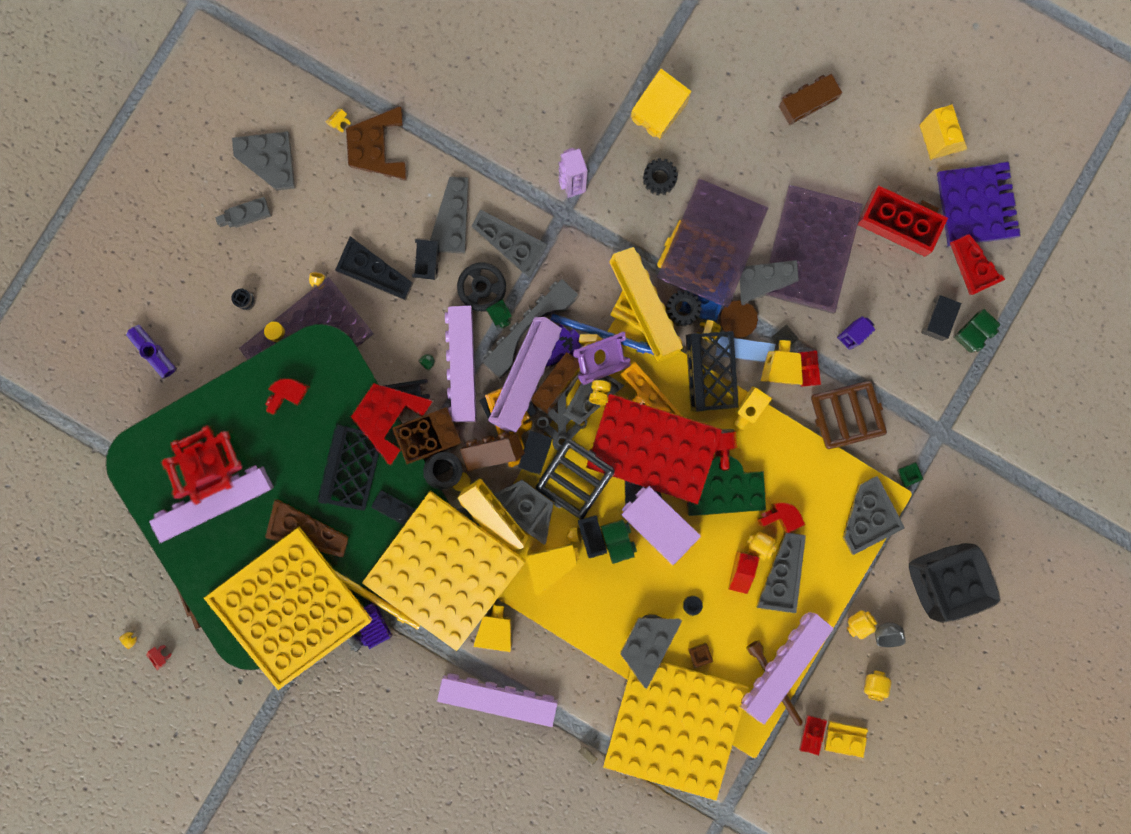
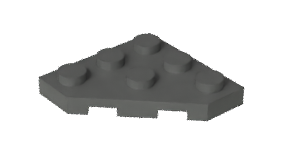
(267, 157)
(870, 517)

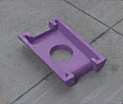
(613, 362)

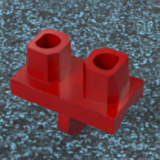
(810, 368)
(813, 735)

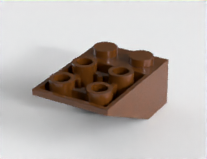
(426, 435)

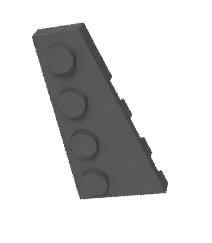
(511, 242)
(784, 578)

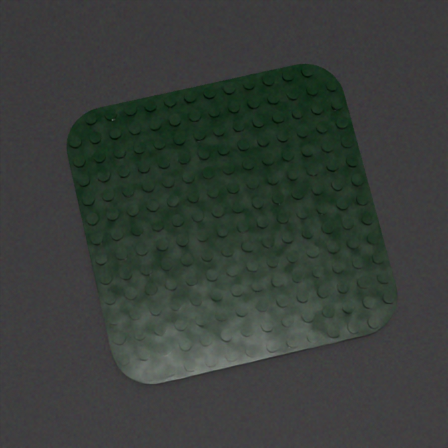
(294, 455)

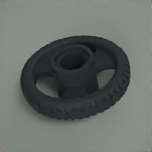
(474, 271)

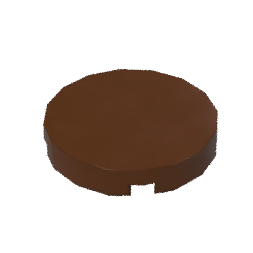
(739, 318)

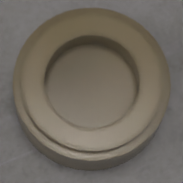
(588, 755)

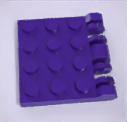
(974, 204)

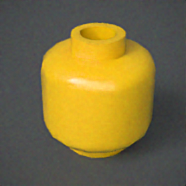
(761, 545)
(861, 624)
(877, 686)

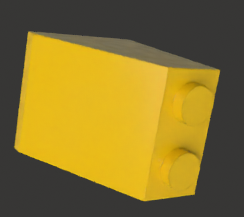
(660, 104)
(942, 132)
(551, 565)

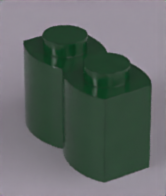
(977, 331)
(618, 541)

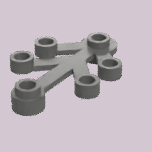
(561, 421)

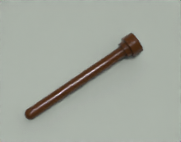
(756, 650)

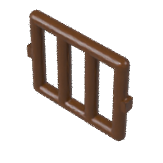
(851, 391)

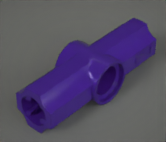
(143, 343)

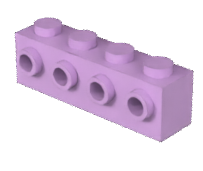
(572, 172)

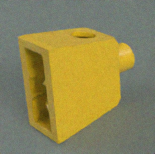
(783, 366)
(755, 399)
(494, 631)

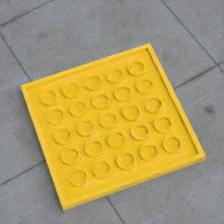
(443, 571)
(288, 608)
(677, 729)

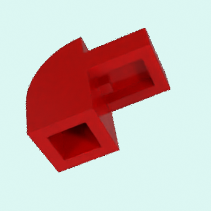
(285, 389)
(786, 514)

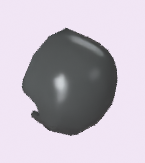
(890, 635)

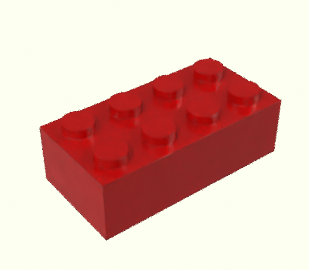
(902, 221)

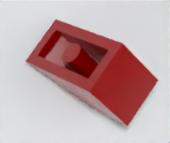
(743, 572)

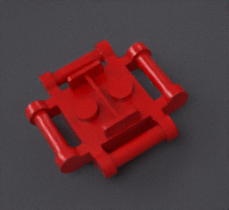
(202, 465)

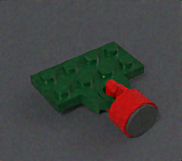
(727, 485)

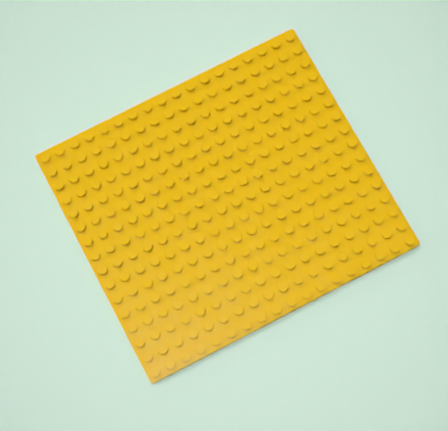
(601, 600)

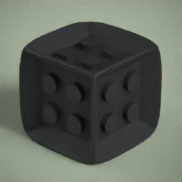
(954, 582)

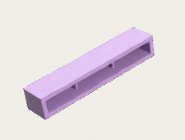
(461, 364)
(525, 374)
(189, 515)
(786, 667)
(497, 700)

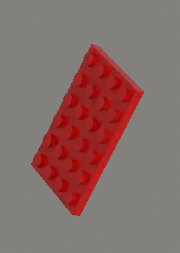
(655, 448)

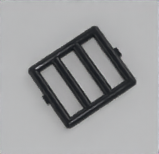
(599, 484)

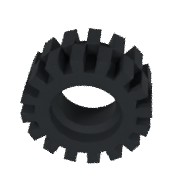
(668, 169)
(691, 300)

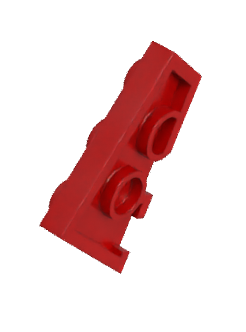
(974, 266)

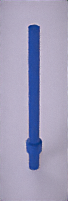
(641, 346)

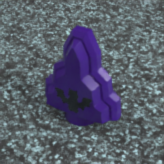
(567, 342)

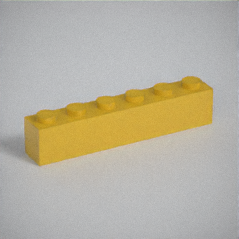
(646, 304)

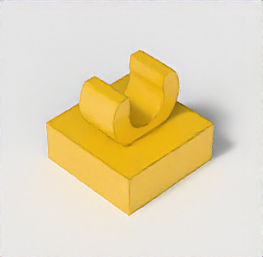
(336, 118)
(710, 327)
(586, 339)

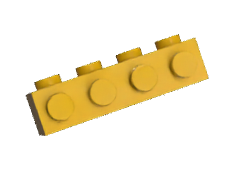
(491, 515)

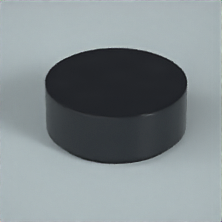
(692, 605)

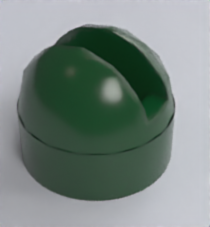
(427, 361)

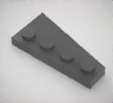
(452, 217)

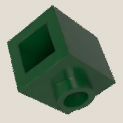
(500, 315)

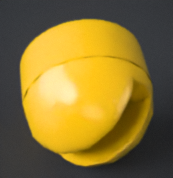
(316, 278)
(574, 535)
(127, 641)

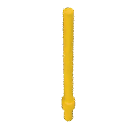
(378, 601)

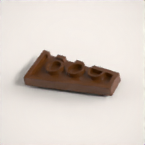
(286, 519)

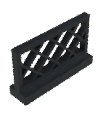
(696, 375)
(332, 465)

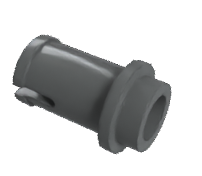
(355, 643)

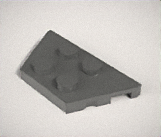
(527, 508)
(648, 645)

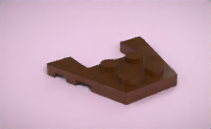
(367, 145)

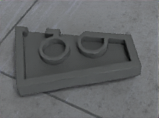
(765, 278)
(580, 407)

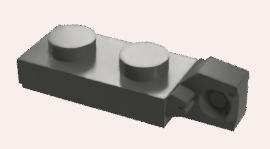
(244, 213)

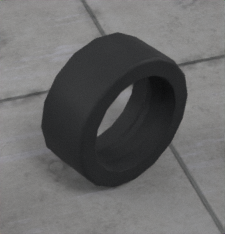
(428, 470)

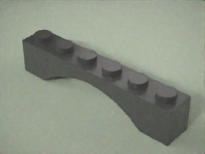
(557, 300)

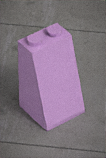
(660, 525)

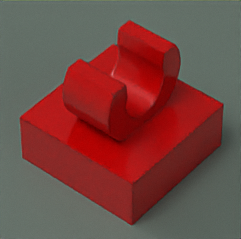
(157, 658)

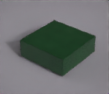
(910, 474)

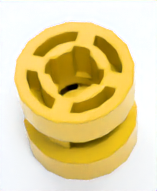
(600, 392)

